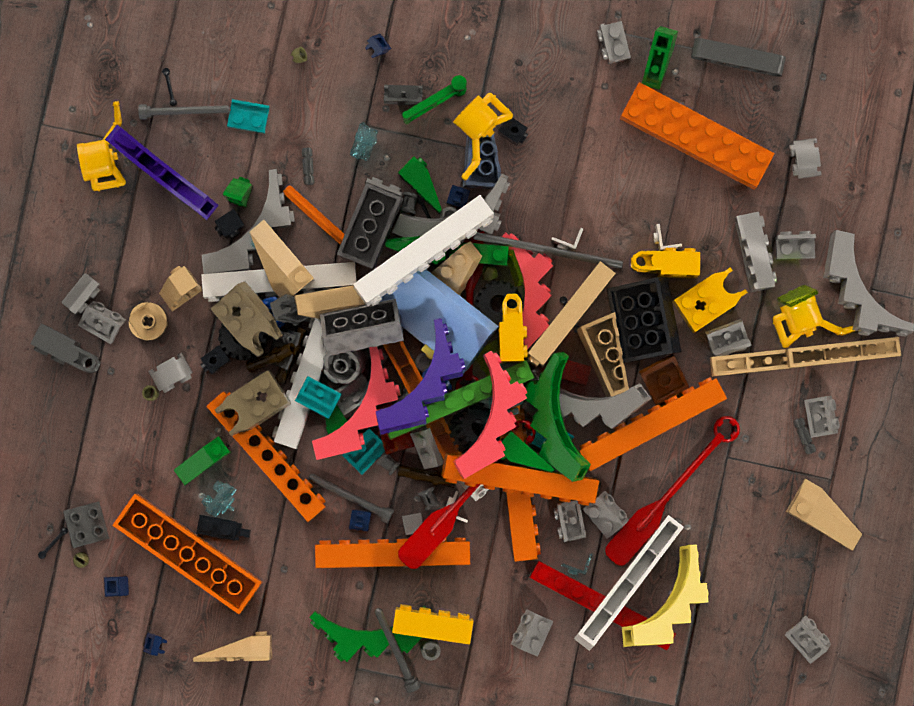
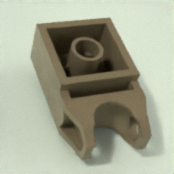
(250, 320)
(248, 405)

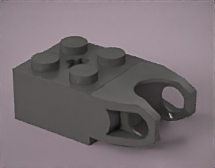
(63, 349)

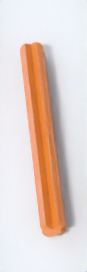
(314, 214)

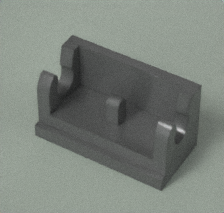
(403, 94)
(285, 310)

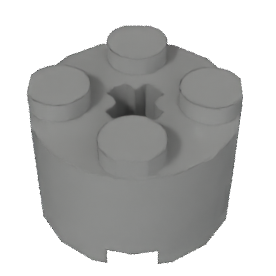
(806, 158)
(345, 372)
(170, 373)

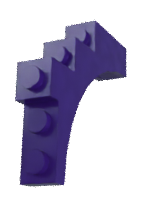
(161, 172)
(410, 410)

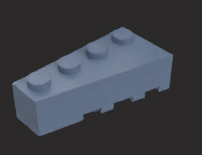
(489, 169)

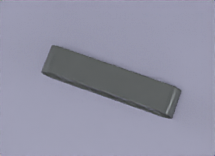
(738, 57)

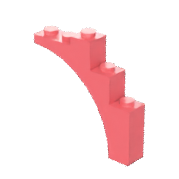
(535, 294)
(504, 396)
(347, 438)

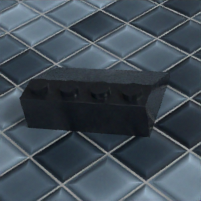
(645, 319)

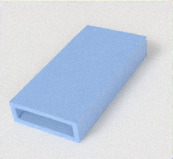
(429, 299)

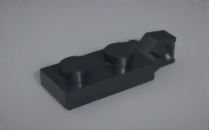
(221, 528)

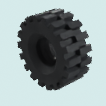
(492, 291)
(235, 349)
(462, 426)

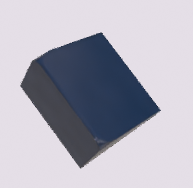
(116, 586)

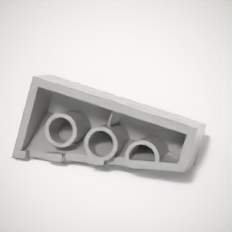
(755, 252)

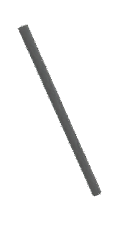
(547, 250)

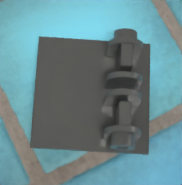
(288, 337)
(86, 524)

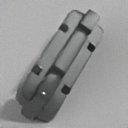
(308, 166)
(804, 435)

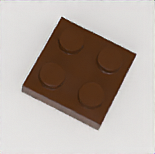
(664, 379)

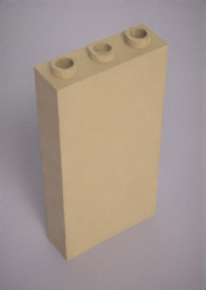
(570, 315)

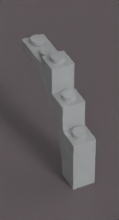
(411, 226)
(237, 256)
(853, 294)
(612, 409)

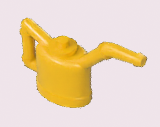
(478, 121)
(98, 159)
(803, 320)

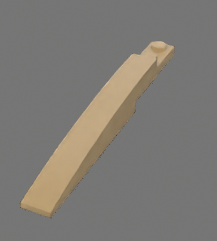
(805, 356)

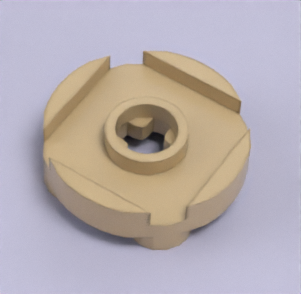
(137, 319)

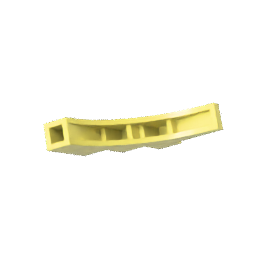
(676, 610)

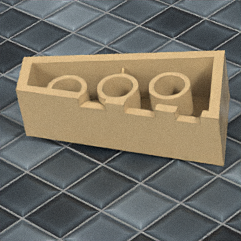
(604, 351)

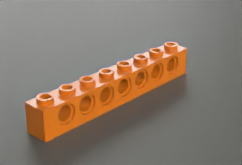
(317, 502)

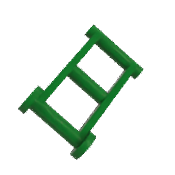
(456, 88)

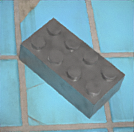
(370, 226)
(361, 327)

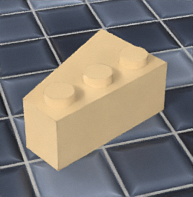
(459, 267)
(179, 288)

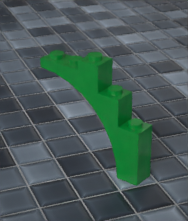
(548, 421)
(351, 640)

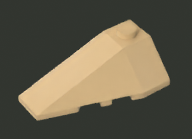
(281, 266)
(327, 301)
(819, 511)
(252, 648)

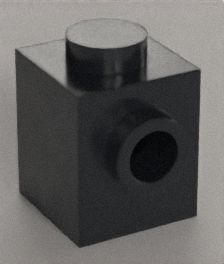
(513, 131)
(229, 225)
(215, 360)

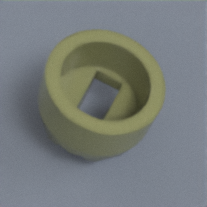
(299, 55)
(489, 272)
(147, 392)
(83, 556)

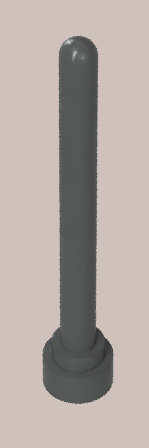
(146, 111)
(384, 513)
(411, 683)

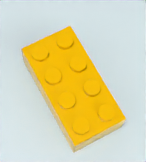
(433, 625)

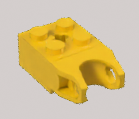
(669, 263)
(712, 295)
(512, 332)

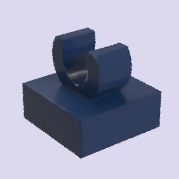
(378, 44)
(458, 196)
(360, 520)
(153, 643)

